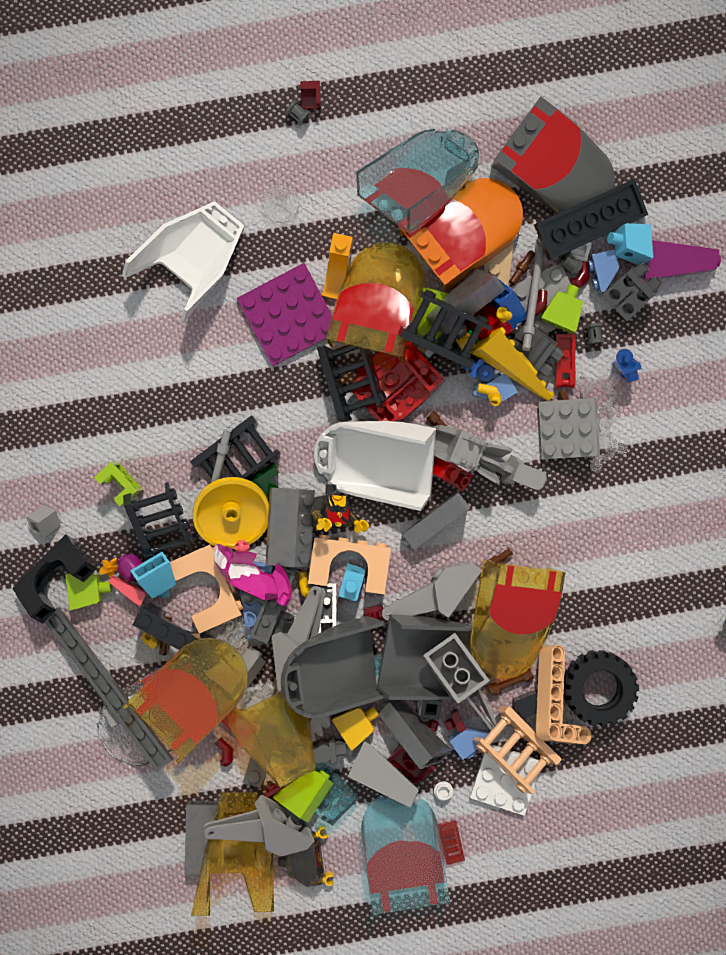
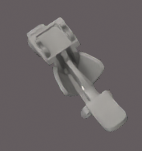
(473, 453)

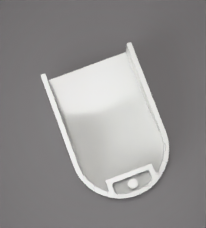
(379, 461)

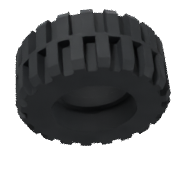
(618, 705)

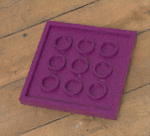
(287, 314)

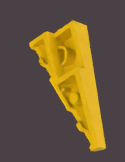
(502, 355)

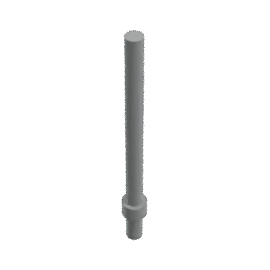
(529, 330)
(222, 450)

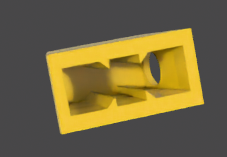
(355, 724)

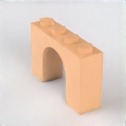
(326, 550)
(227, 605)

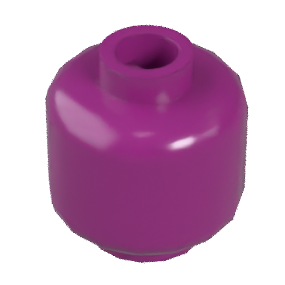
(127, 563)

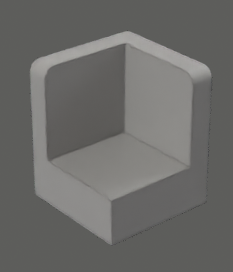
(43, 521)

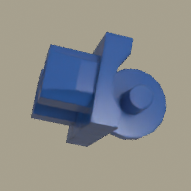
(627, 365)
(481, 370)

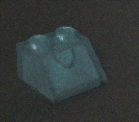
(337, 800)

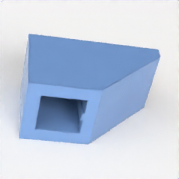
(604, 267)
(502, 383)
(464, 743)

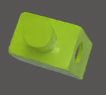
(564, 310)
(86, 593)

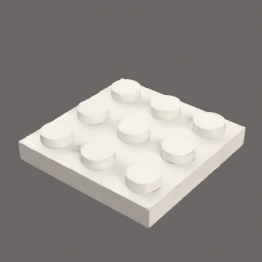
(497, 788)

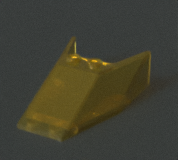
(275, 738)
(236, 857)

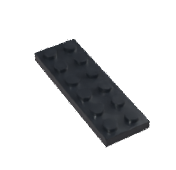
(590, 219)

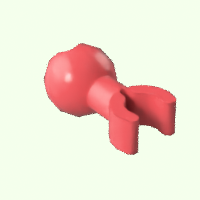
(242, 546)

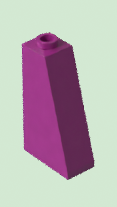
(681, 260)

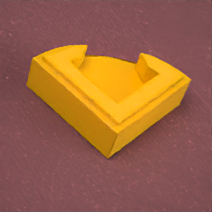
(150, 640)

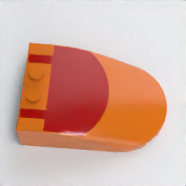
(469, 230)

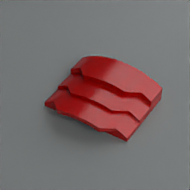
(404, 384)

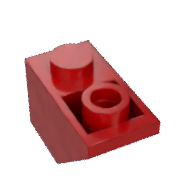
(451, 473)

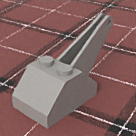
(441, 594)
(303, 628)
(459, 674)
(268, 823)

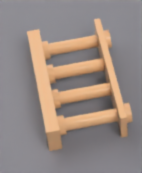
(521, 730)

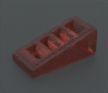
(446, 831)

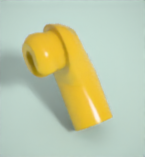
(491, 392)
(303, 583)

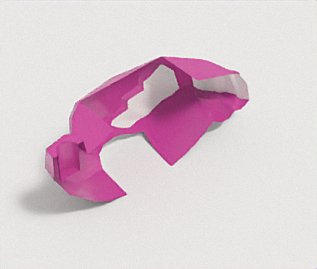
(245, 575)

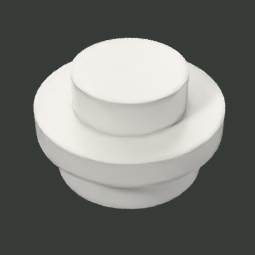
(443, 790)

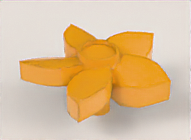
(108, 567)

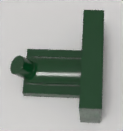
(264, 479)

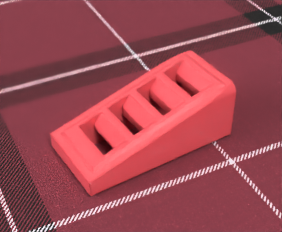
(131, 591)

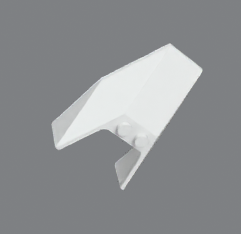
(193, 249)

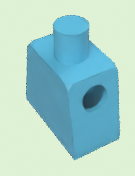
(633, 242)
(155, 576)
(351, 583)

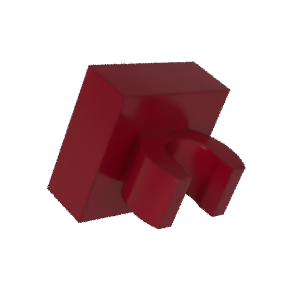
(375, 612)
(455, 721)

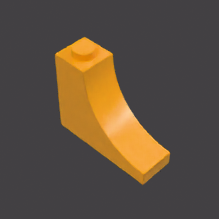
(338, 264)

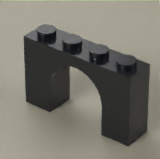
(32, 587)
(153, 622)

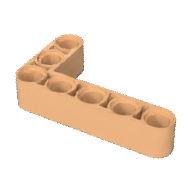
(550, 700)

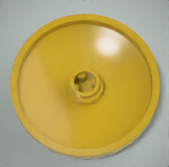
(231, 512)

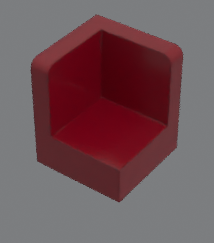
(310, 94)

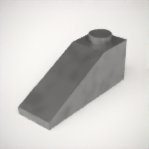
(329, 610)

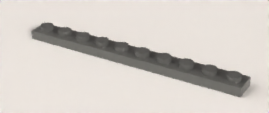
(108, 690)

